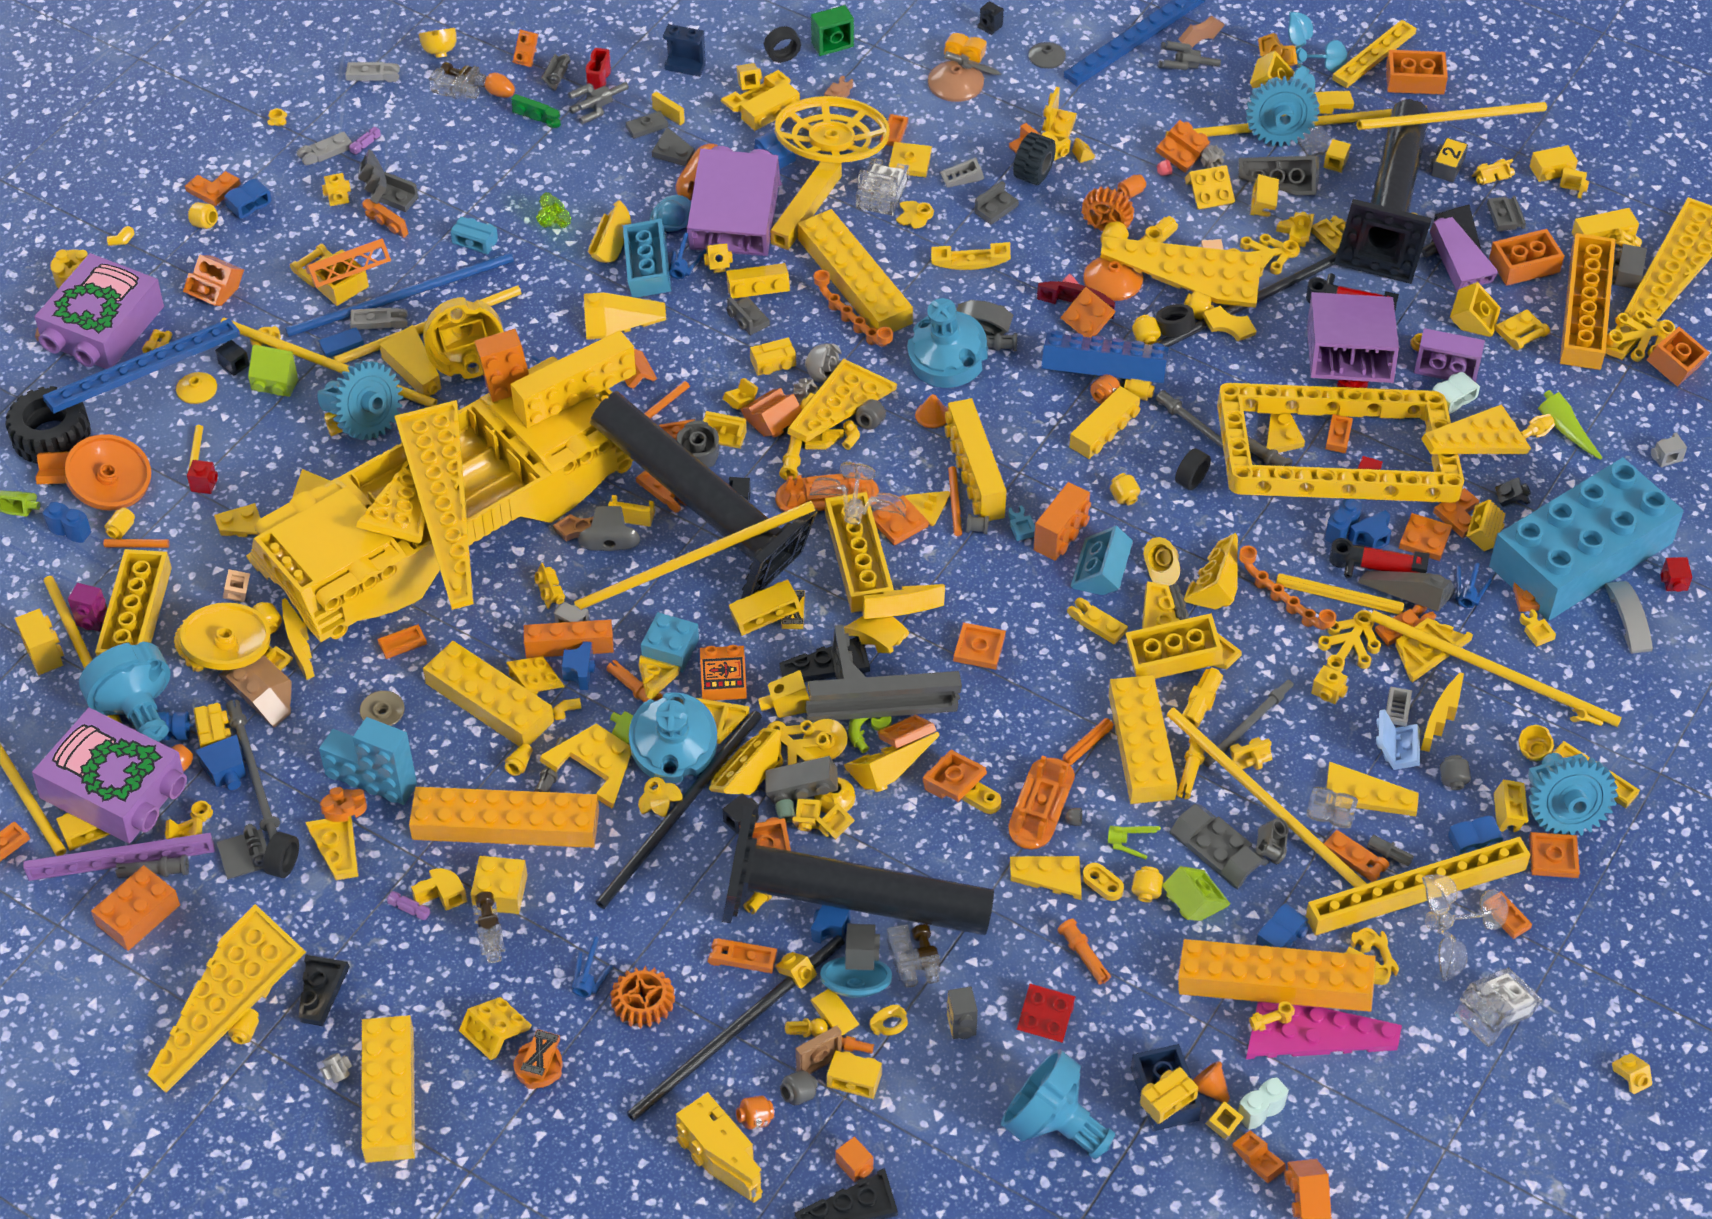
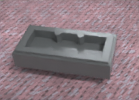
(646, 124)

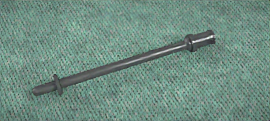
(1175, 407)
(238, 721)

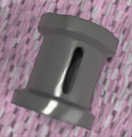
(977, 524)

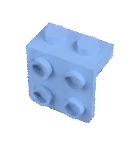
(1398, 744)

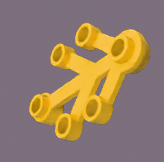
(1286, 250)
(1660, 329)
(1351, 639)
(796, 747)

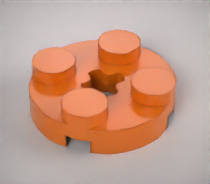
(343, 803)
(553, 1073)

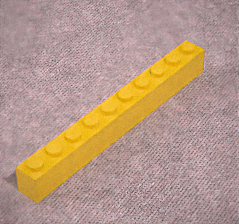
(1409, 889)

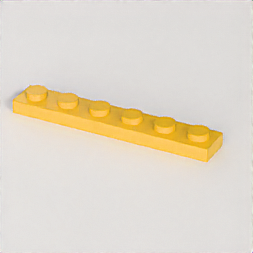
(1374, 54)

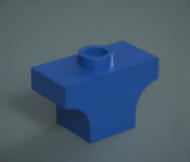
(1371, 531)
(579, 665)
(829, 922)

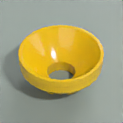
(844, 798)

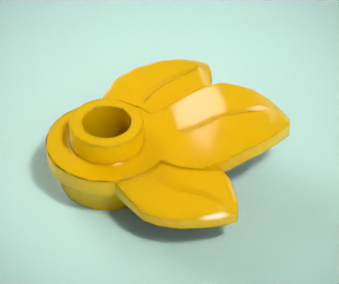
(915, 214)
(660, 798)

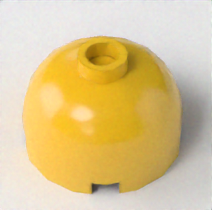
(438, 41)

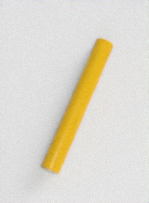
(196, 444)

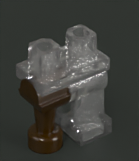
(457, 82)
(489, 929)
(913, 962)

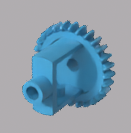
(1277, 99)
(363, 399)
(1571, 793)

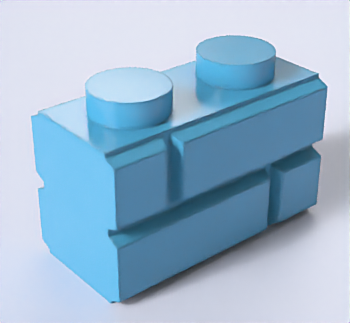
(474, 235)

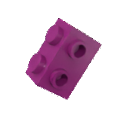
(88, 606)

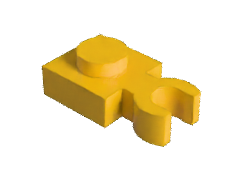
(1537, 630)

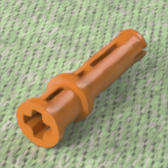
(630, 681)
(1078, 943)

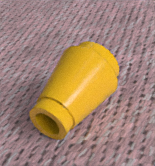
(518, 760)

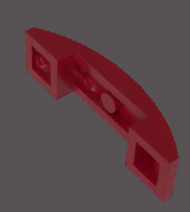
(1066, 291)

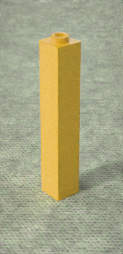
(805, 203)

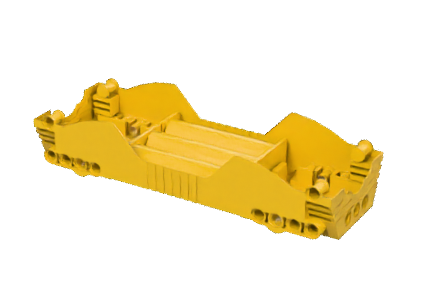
(509, 472)

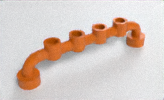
(873, 336)
(1326, 617)

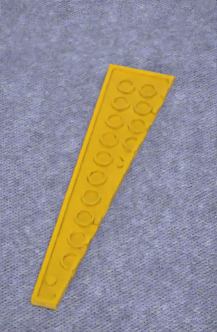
(1673, 268)
(436, 466)

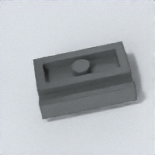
(1506, 213)

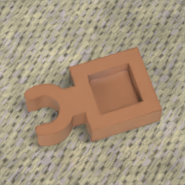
(841, 89)

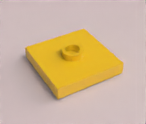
(913, 155)

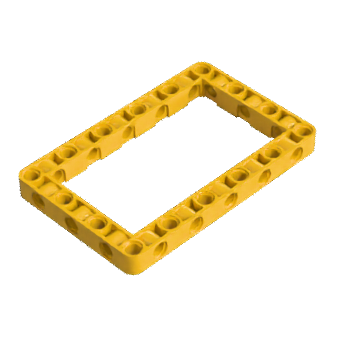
(1247, 479)

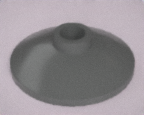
(1047, 55)

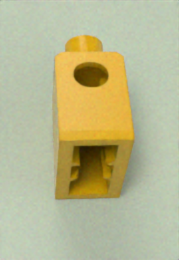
(786, 695)

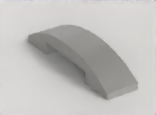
(1632, 616)

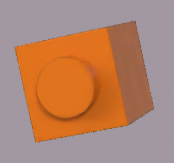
(854, 1159)

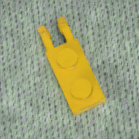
(1097, 621)

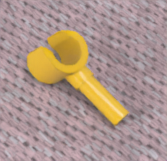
(1582, 715)

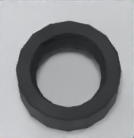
(780, 34)
(1175, 320)
(1192, 469)
(281, 854)

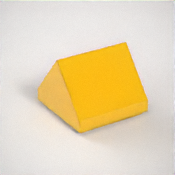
(1082, 151)

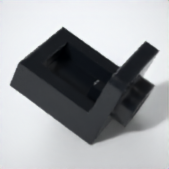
(1513, 491)

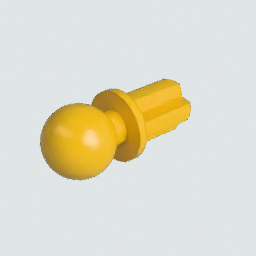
(805, 1027)

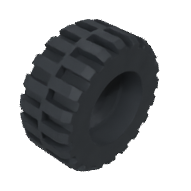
(31, 412)

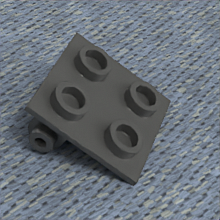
(243, 852)

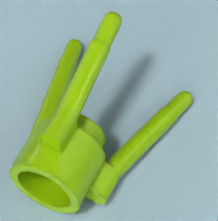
(1119, 835)

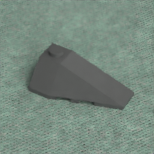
(1295, 173)
(1420, 588)

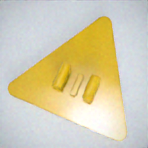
(930, 504)

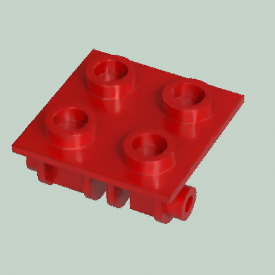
(1046, 1013)

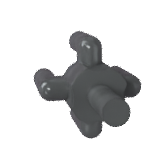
(1185, 57)
(595, 99)

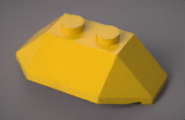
(748, 764)

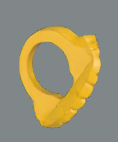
(878, 1018)

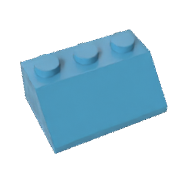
(1102, 562)

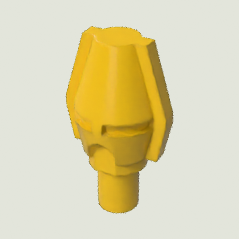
(1539, 426)

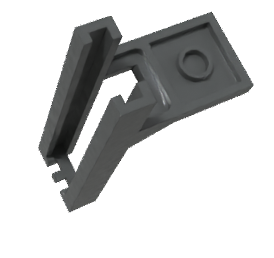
(882, 696)

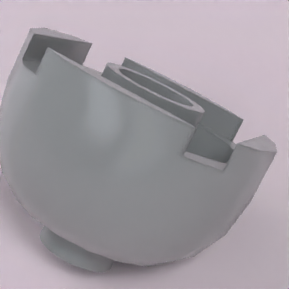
(822, 361)

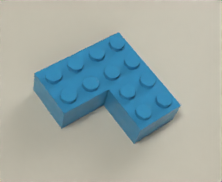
(372, 760)

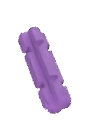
(365, 140)
(408, 905)

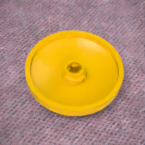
(225, 636)

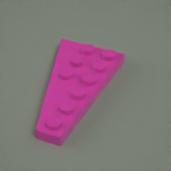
(1320, 1033)

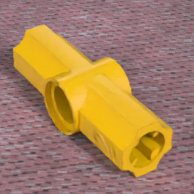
(1161, 230)
(1202, 696)

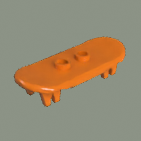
(797, 491)
(1041, 802)

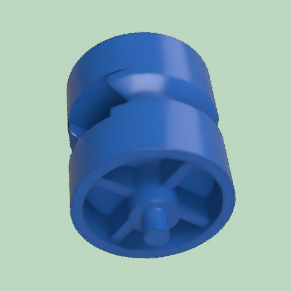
(178, 724)

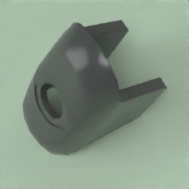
(608, 531)

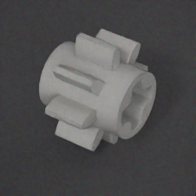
(1212, 156)
(804, 388)
(336, 1067)

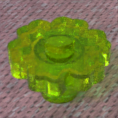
(552, 212)

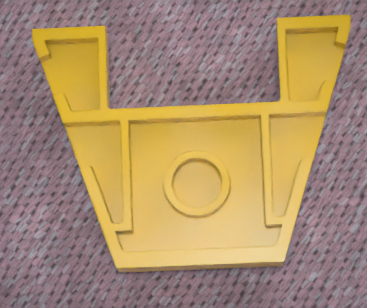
(598, 752)

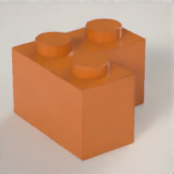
(1311, 1189)

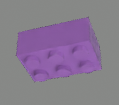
(1448, 354)

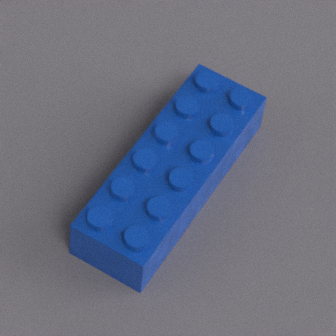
(1105, 356)

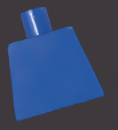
(223, 762)

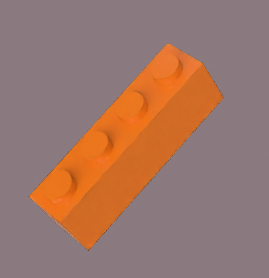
(554, 638)

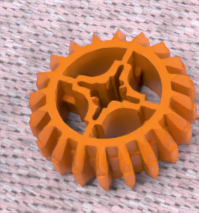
(1107, 206)
(630, 1004)

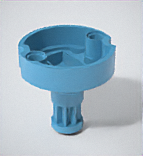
(946, 345)
(127, 683)
(675, 734)
(1051, 1104)

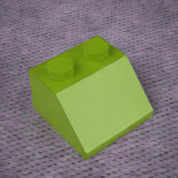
(272, 371)
(1194, 893)

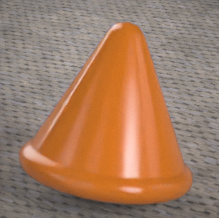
(931, 413)
(1212, 1082)

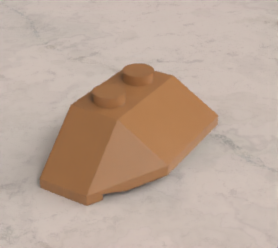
(262, 688)

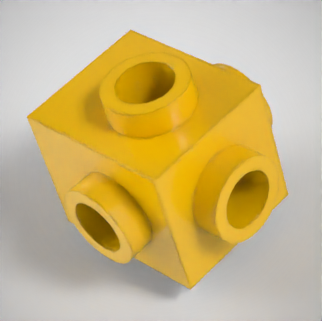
(336, 189)
(718, 249)
(1329, 685)

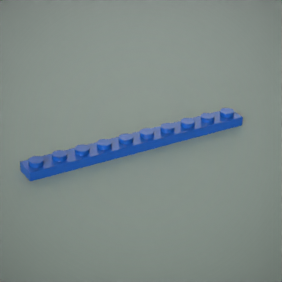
(1129, 40)
(141, 365)

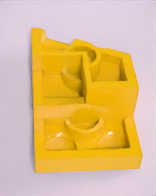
(881, 632)

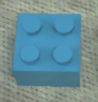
(670, 640)

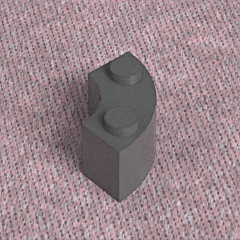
(991, 316)

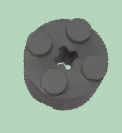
(700, 441)

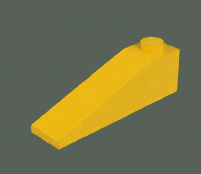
(611, 312)
(1218, 578)
(886, 767)

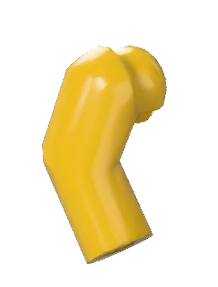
(852, 434)

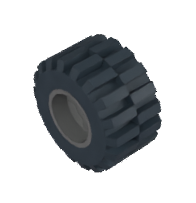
(1034, 158)

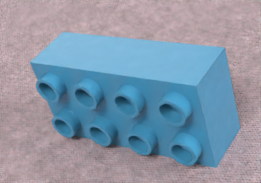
(1586, 537)

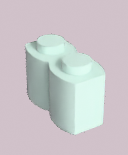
(1458, 390)
(1263, 1103)

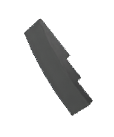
(373, 176)

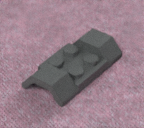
(1217, 844)

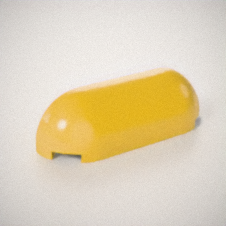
(609, 234)

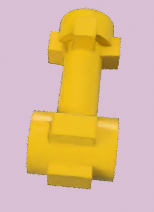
(1283, 1014)

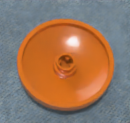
(107, 472)

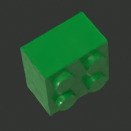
(832, 30)

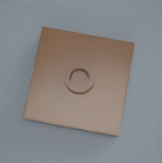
(819, 1050)

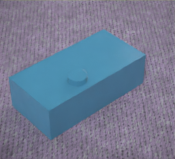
(646, 258)

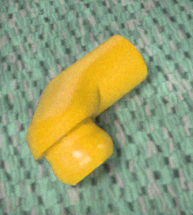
(122, 238)
(566, 705)

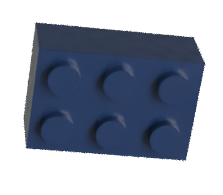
(1149, 1067)

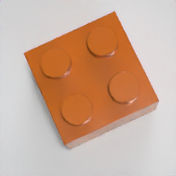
(1678, 356)

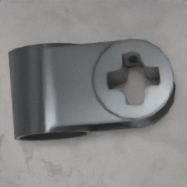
(1273, 840)

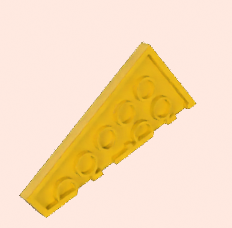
(839, 399)
(1478, 434)
(396, 510)

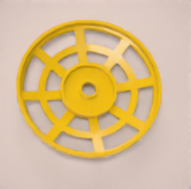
(829, 134)

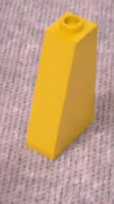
(409, 359)

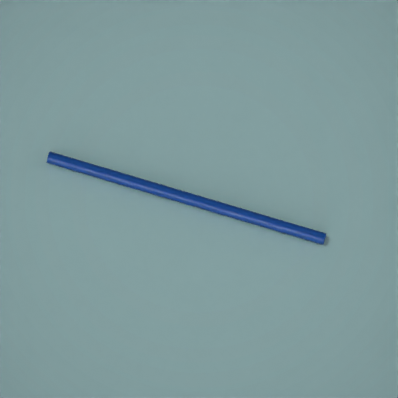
(400, 294)

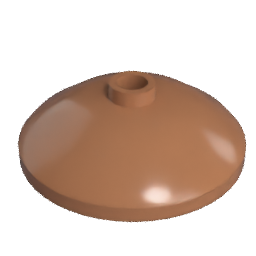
(954, 82)

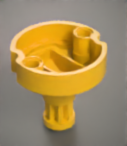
(452, 332)

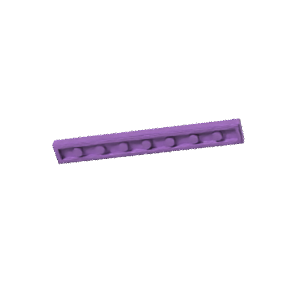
(109, 857)

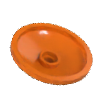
(1112, 279)

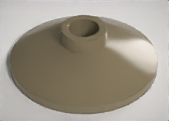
(383, 702)

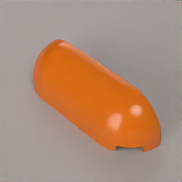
(686, 180)

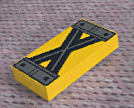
(795, 620)

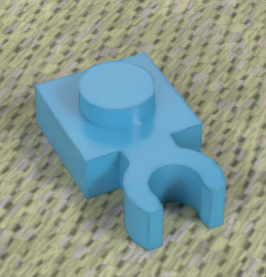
(1021, 526)

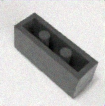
(802, 780)

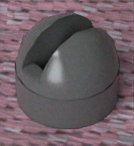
(1074, 816)

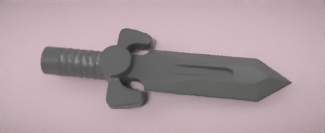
(964, 61)

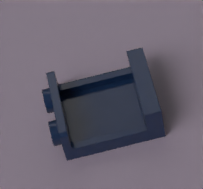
(685, 50)

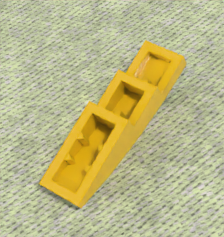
(1333, 100)
(904, 601)
(297, 638)
(1444, 709)

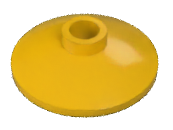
(196, 387)
(836, 734)

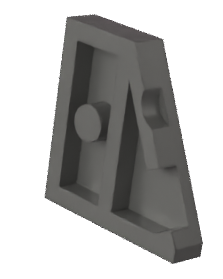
(672, 149)

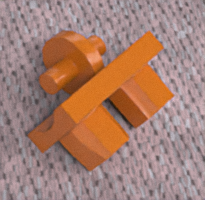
(525, 48)

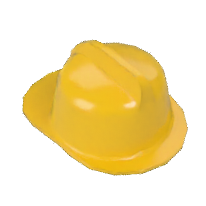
(1162, 561)

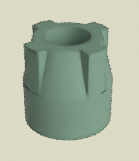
(785, 809)

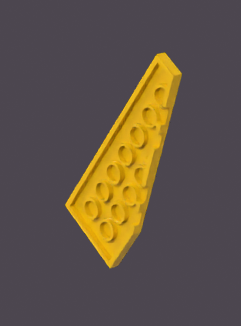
(1219, 273)
(236, 977)

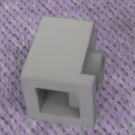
(1669, 451)
(570, 613)

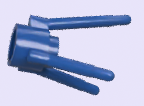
(679, 266)
(1468, 595)
(584, 984)

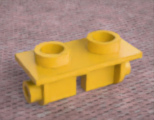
(1501, 168)
(545, 579)

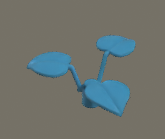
(1299, 31)

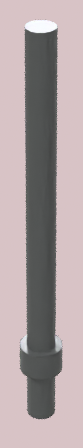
(1275, 697)

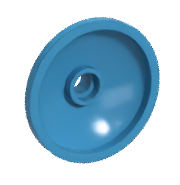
(855, 982)

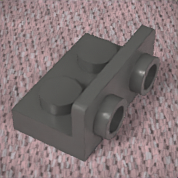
(399, 193)
(995, 203)
(747, 315)

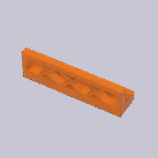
(343, 257)

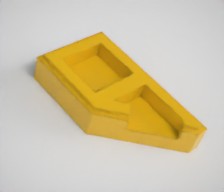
(825, 439)

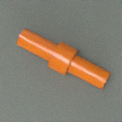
(850, 1044)

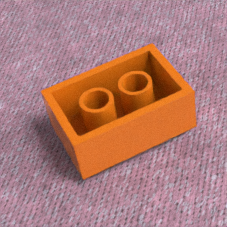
(1416, 72)
(1526, 257)
(501, 362)
(1062, 521)
(135, 908)

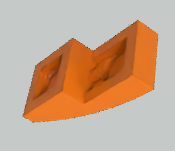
(1258, 1157)

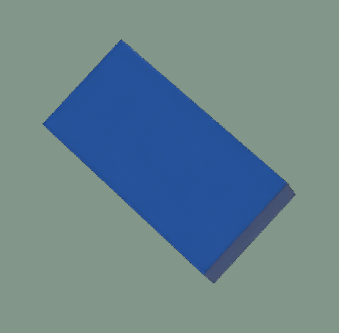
(341, 342)

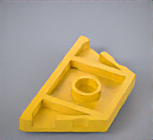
(1421, 658)
(726, 716)

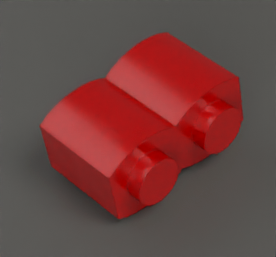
(598, 67)

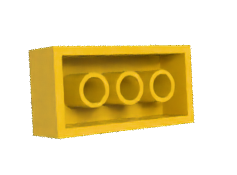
(1175, 647)

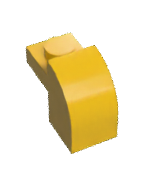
(441, 884)

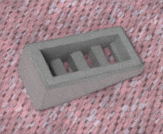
(973, 173)
(1401, 696)

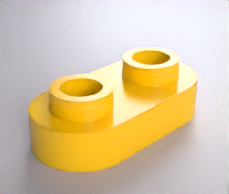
(979, 796)
(1105, 881)

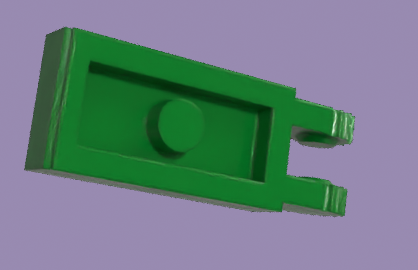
(536, 110)

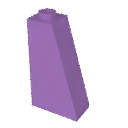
(1461, 255)

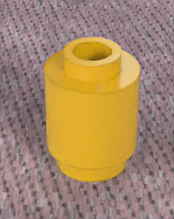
(1140, 388)
(119, 523)
(245, 1027)

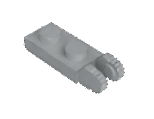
(372, 71)
(324, 149)
(378, 318)

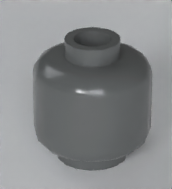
(870, 414)
(1455, 772)
(798, 1087)

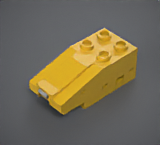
(719, 1146)

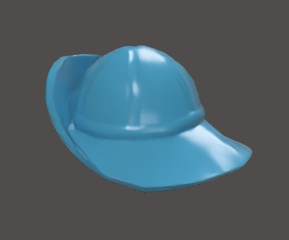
(673, 211)

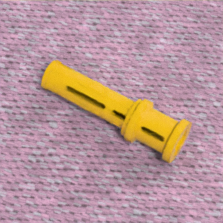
(791, 459)
(1194, 758)

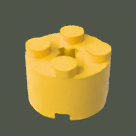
(65, 263)

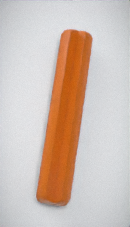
(1088, 741)

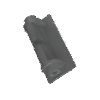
(556, 70)

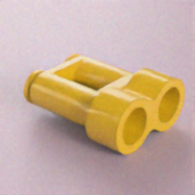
(1624, 238)
(153, 342)

